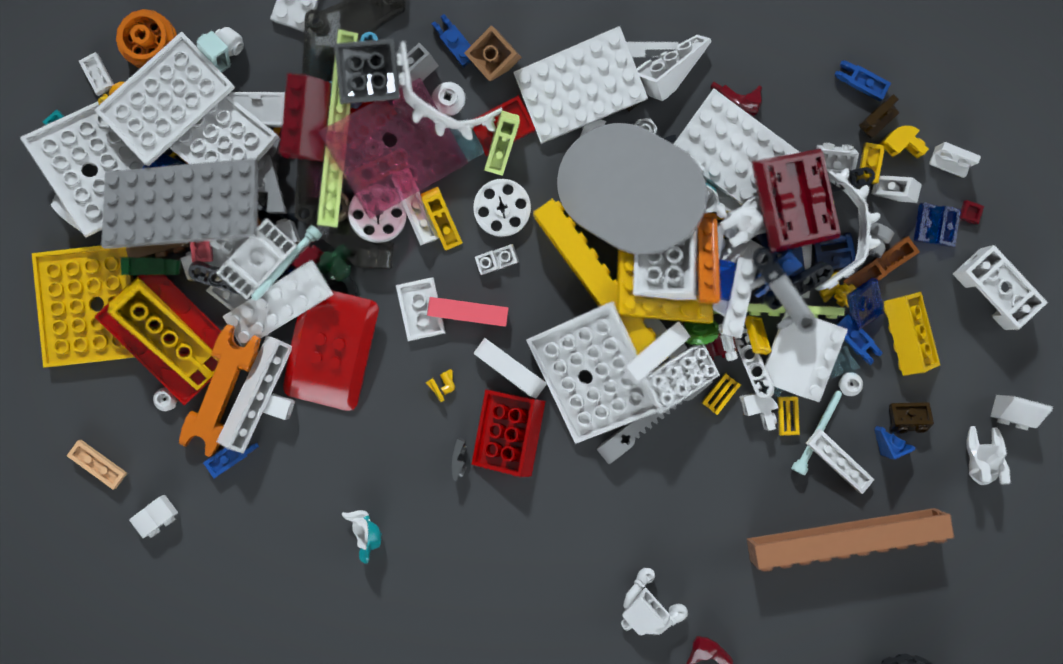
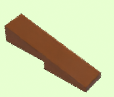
(880, 267)

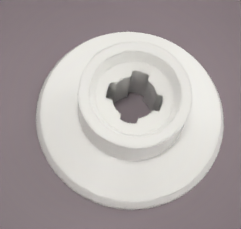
(457, 100)

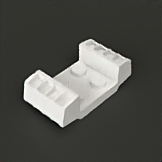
(256, 259)

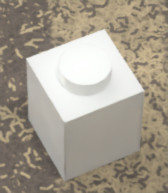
(279, 406)

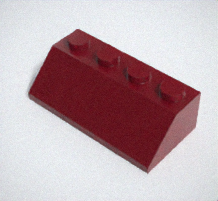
(304, 116)

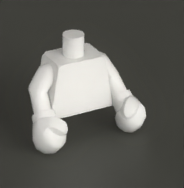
(645, 612)

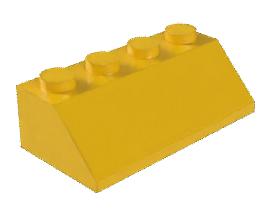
(911, 334)

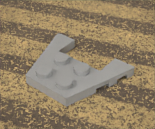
(269, 185)

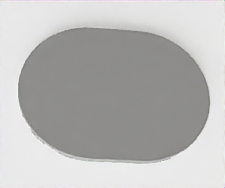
(632, 188)

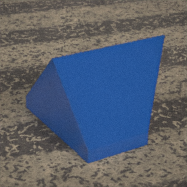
(890, 445)

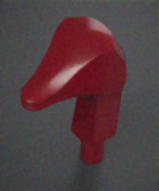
(749, 103)
(706, 649)

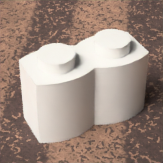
(154, 516)

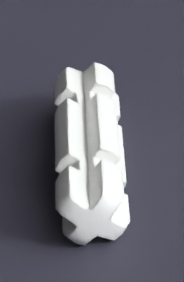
(728, 345)

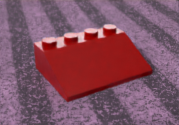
(508, 433)

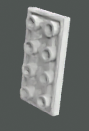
(680, 377)

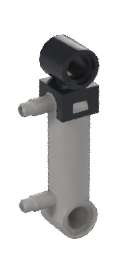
(775, 277)

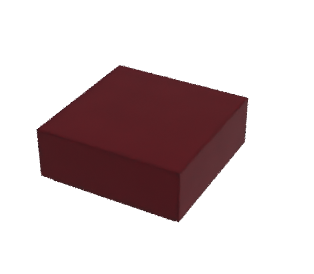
(971, 212)

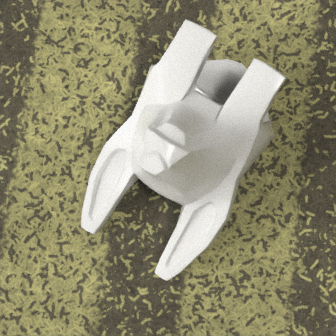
(744, 222)
(987, 460)

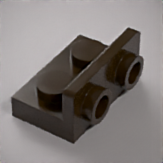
(880, 117)
(911, 417)

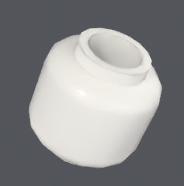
(231, 40)

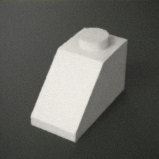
(897, 188)

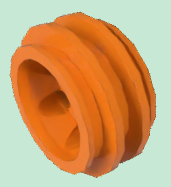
(135, 27)

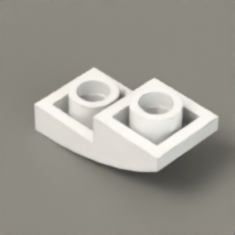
(496, 259)

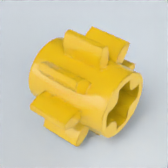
(841, 292)

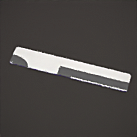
(650, 49)

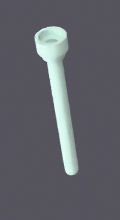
(310, 236)
(801, 465)

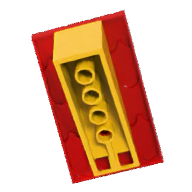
(173, 347)

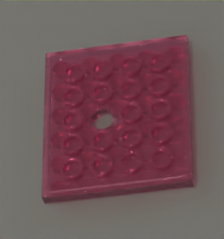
(386, 174)

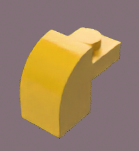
(904, 138)

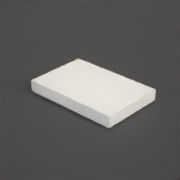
(414, 306)

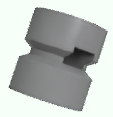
(882, 233)

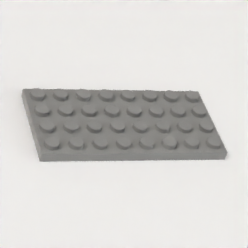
(180, 204)

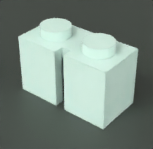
(214, 50)

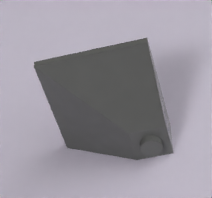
(367, 71)

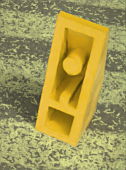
(441, 218)

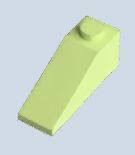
(502, 142)

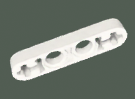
(751, 364)

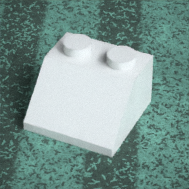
(1019, 411)

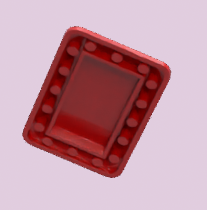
(331, 351)

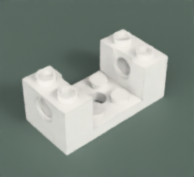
(987, 272)

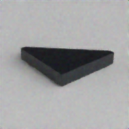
(262, 211)

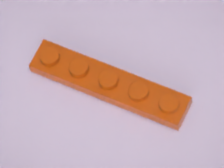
(708, 260)

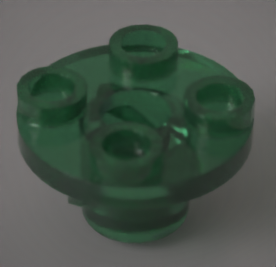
(335, 263)

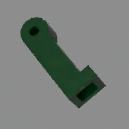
(150, 266)

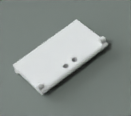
(267, 110)

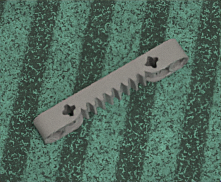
(612, 447)

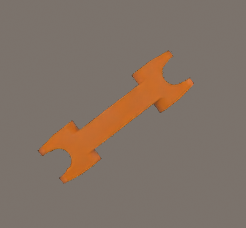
(231, 361)

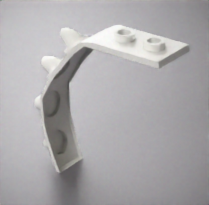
(422, 109)
(865, 241)

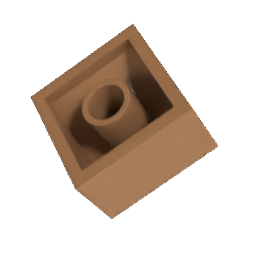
(492, 54)

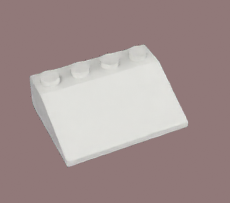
(668, 273)
(804, 360)

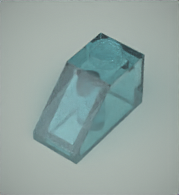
(470, 148)

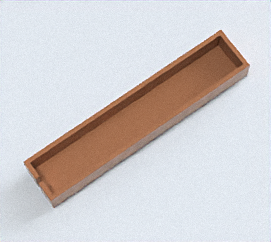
(850, 538)

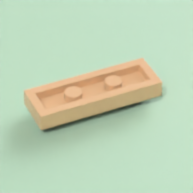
(97, 464)

